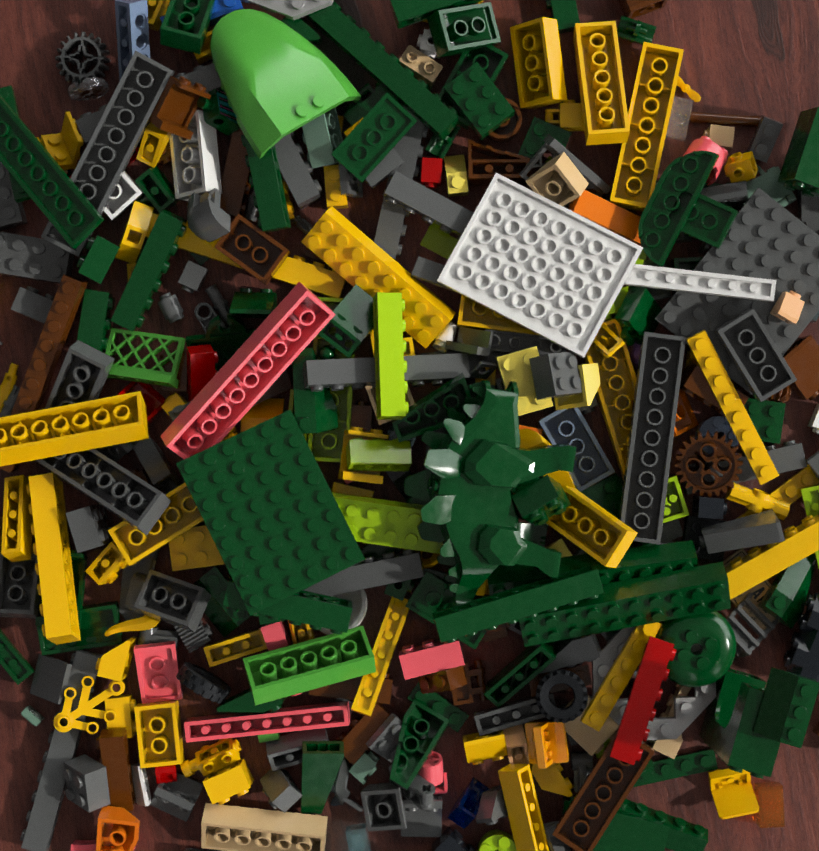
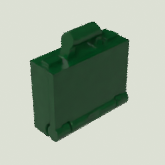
(637, 315)

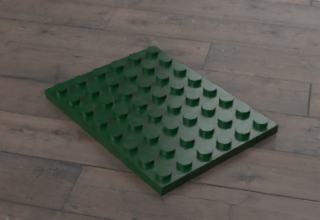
(270, 512)

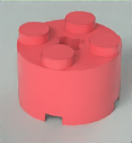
(706, 144)

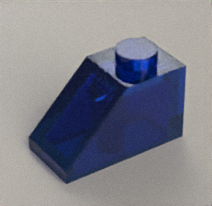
(468, 803)

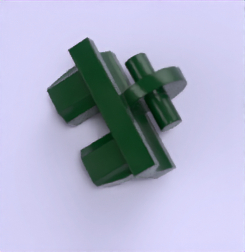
(635, 30)
(440, 148)

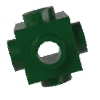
(398, 590)

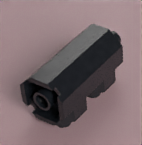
(804, 652)

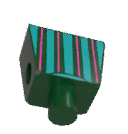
(218, 113)

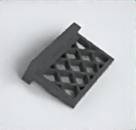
(557, 148)

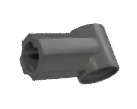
(158, 635)
(581, 765)

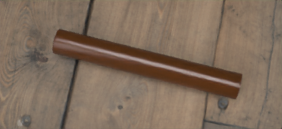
(726, 119)

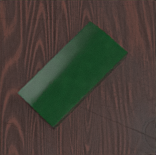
(94, 623)

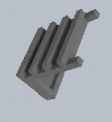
(744, 640)

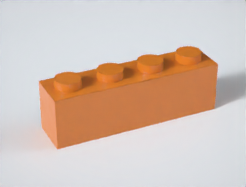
(607, 215)

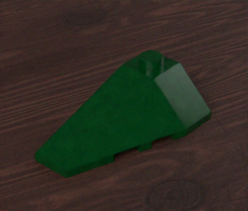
(417, 739)

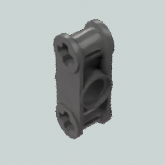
(419, 792)

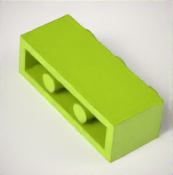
(378, 455)

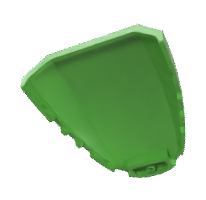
(273, 76)

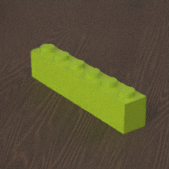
(389, 356)

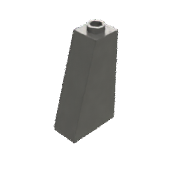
(742, 533)

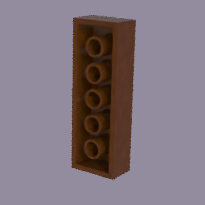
(599, 799)

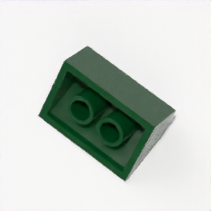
(216, 583)
(786, 707)

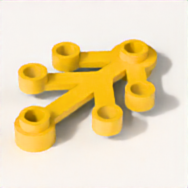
(86, 707)

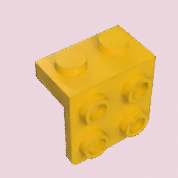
(732, 793)

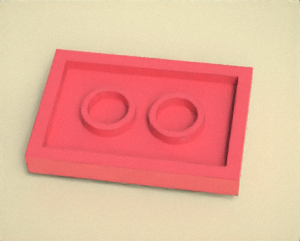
(157, 672)

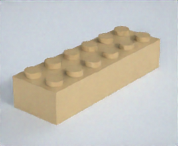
(261, 829)

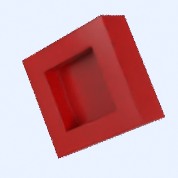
(166, 774)

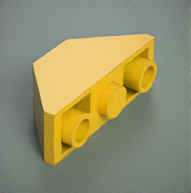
(134, 232)
(551, 779)

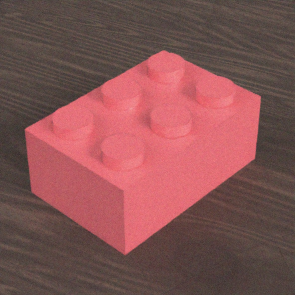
(430, 658)

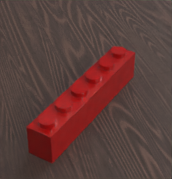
(641, 700)

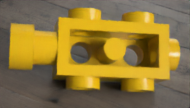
(217, 758)

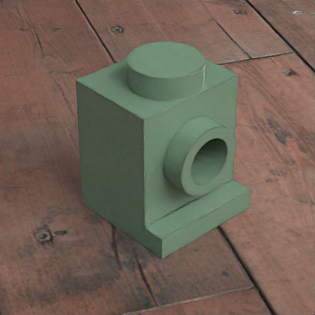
(364, 766)

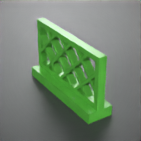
(145, 375)

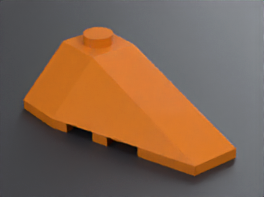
(116, 830)

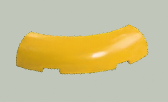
(532, 439)

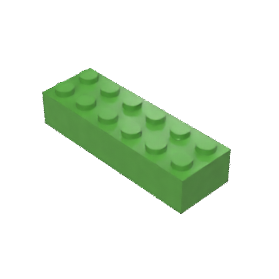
(309, 665)

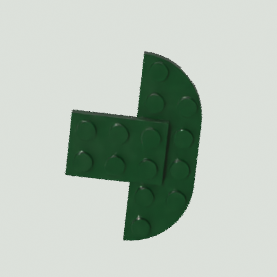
(680, 207)

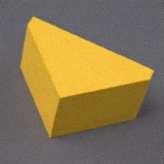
(607, 341)

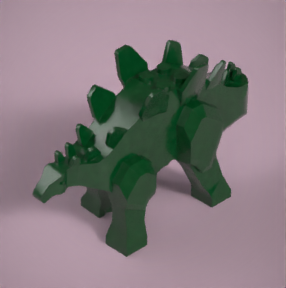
(472, 489)

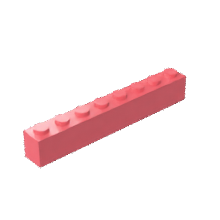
(261, 723)

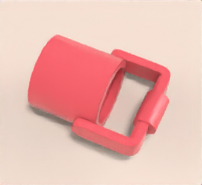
(433, 772)

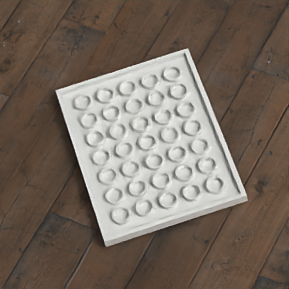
(540, 265)

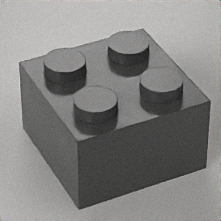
(555, 375)
(86, 783)

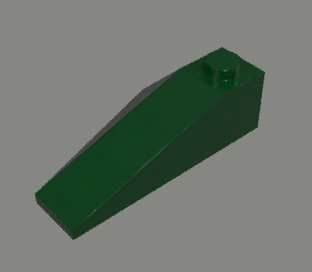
(313, 410)
(789, 592)

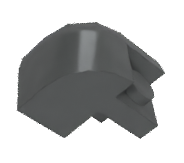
(206, 217)

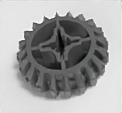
(82, 43)

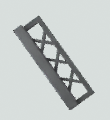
(728, 194)

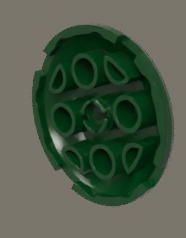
(715, 652)

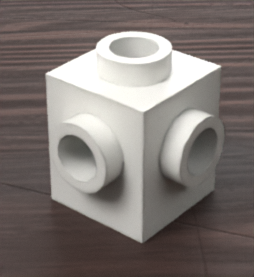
(425, 47)

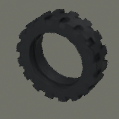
(203, 682)

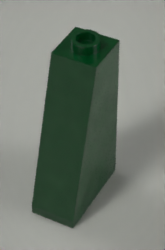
(319, 770)

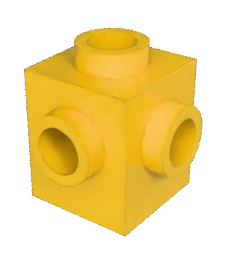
(741, 167)

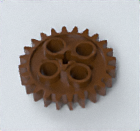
(722, 451)

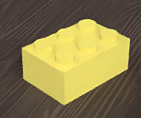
(517, 368)

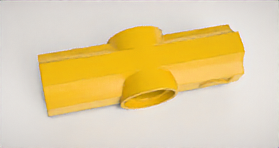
(757, 500)

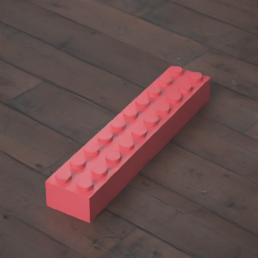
(248, 373)

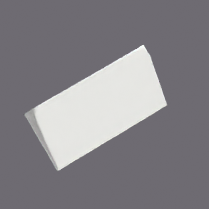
(141, 785)

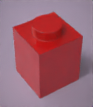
(431, 172)

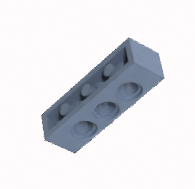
(131, 31)

